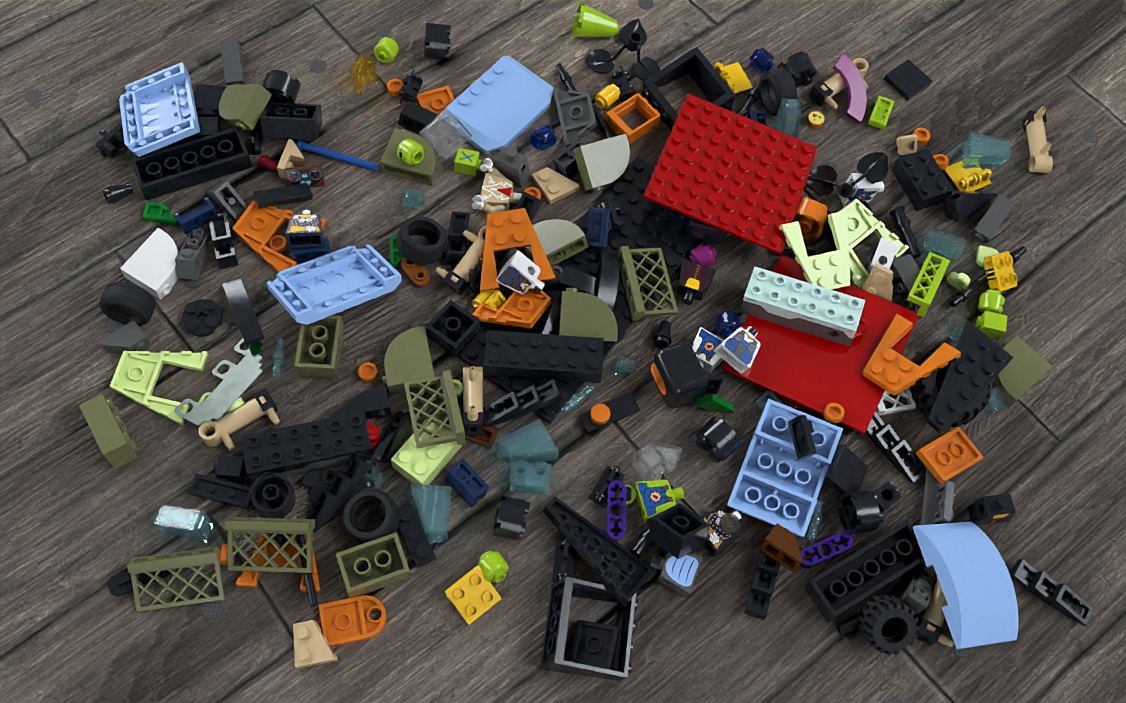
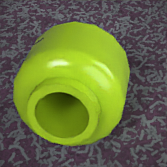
(386, 50)
(410, 152)
(991, 301)
(493, 566)

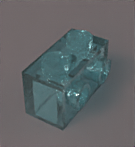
(944, 243)
(530, 477)

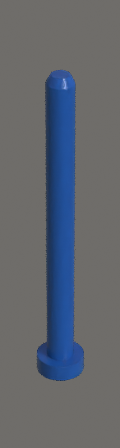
(302, 145)

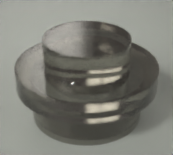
(729, 523)

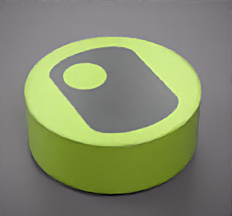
(630, 494)

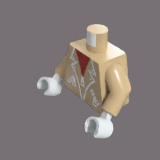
(496, 191)

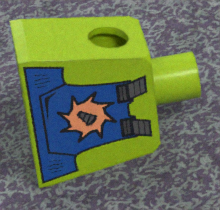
(656, 497)

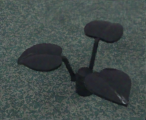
(633, 36)
(872, 166)

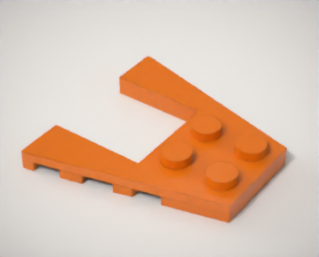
(259, 226)
(511, 231)
(895, 371)

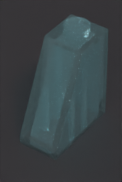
(788, 117)
(984, 151)
(528, 444)
(433, 509)
(184, 522)

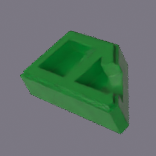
(158, 213)
(395, 256)
(715, 404)

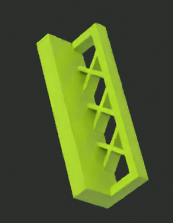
(932, 281)

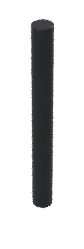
(308, 577)

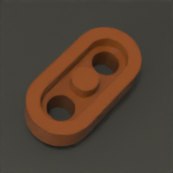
(413, 270)

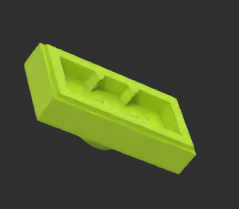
(881, 112)

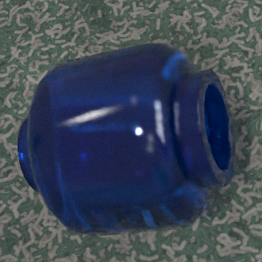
(761, 60)
(543, 137)
(727, 323)

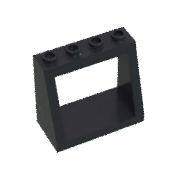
(700, 71)
(557, 626)

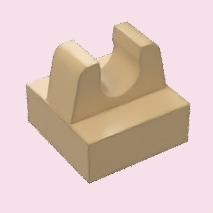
(907, 144)

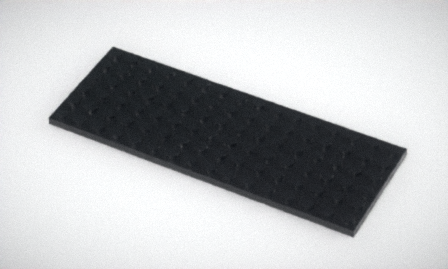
(645, 227)

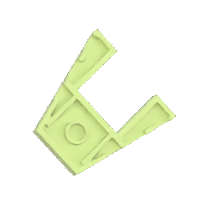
(860, 225)
(826, 269)
(139, 372)

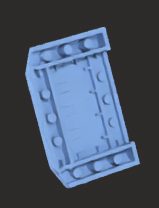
(501, 104)
(158, 110)
(333, 283)

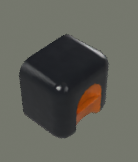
(679, 374)

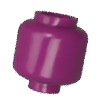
(703, 255)

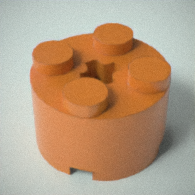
(811, 217)

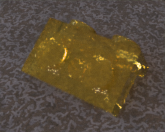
(362, 71)

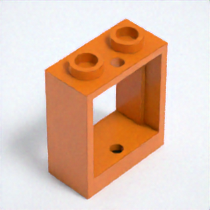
(618, 126)

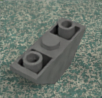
(917, 591)

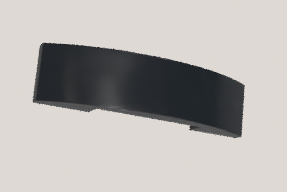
(608, 277)

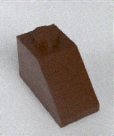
(783, 548)

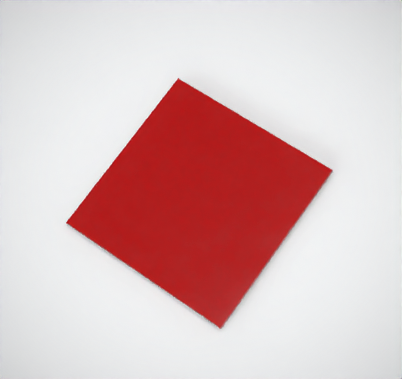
(731, 173)
(818, 369)

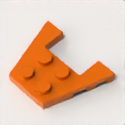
(518, 310)
(250, 578)

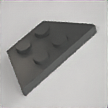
(575, 114)

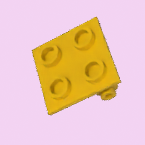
(734, 77)
(968, 179)
(1003, 270)
(472, 595)

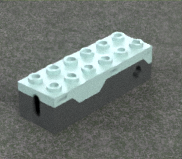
(804, 307)

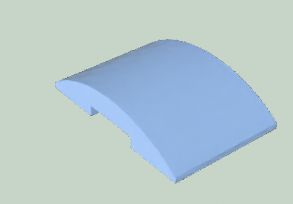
(772, 479)
(974, 583)

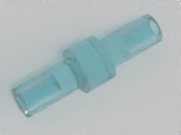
(278, 357)
(578, 399)
(815, 520)

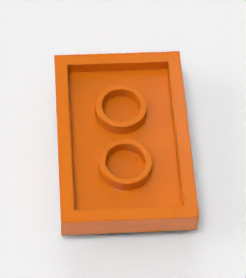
(949, 455)

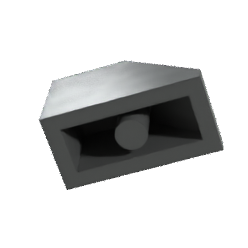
(227, 199)
(125, 339)

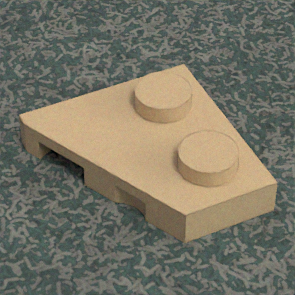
(554, 185)
(880, 282)
(310, 645)

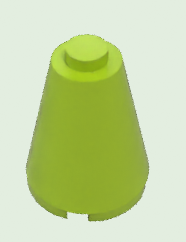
(593, 23)

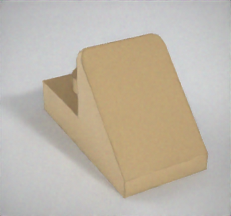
(290, 158)

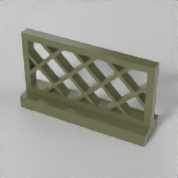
(632, 286)
(452, 410)
(265, 526)
(169, 562)

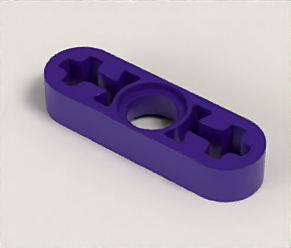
(622, 495)
(833, 551)

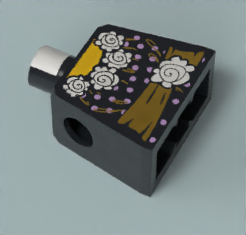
(304, 231)
(716, 538)

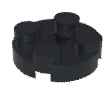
(198, 308)

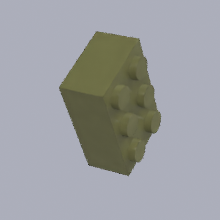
(320, 348)
(109, 430)
(373, 565)

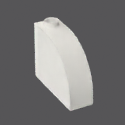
(153, 264)

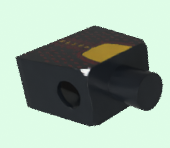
(694, 281)
(995, 507)

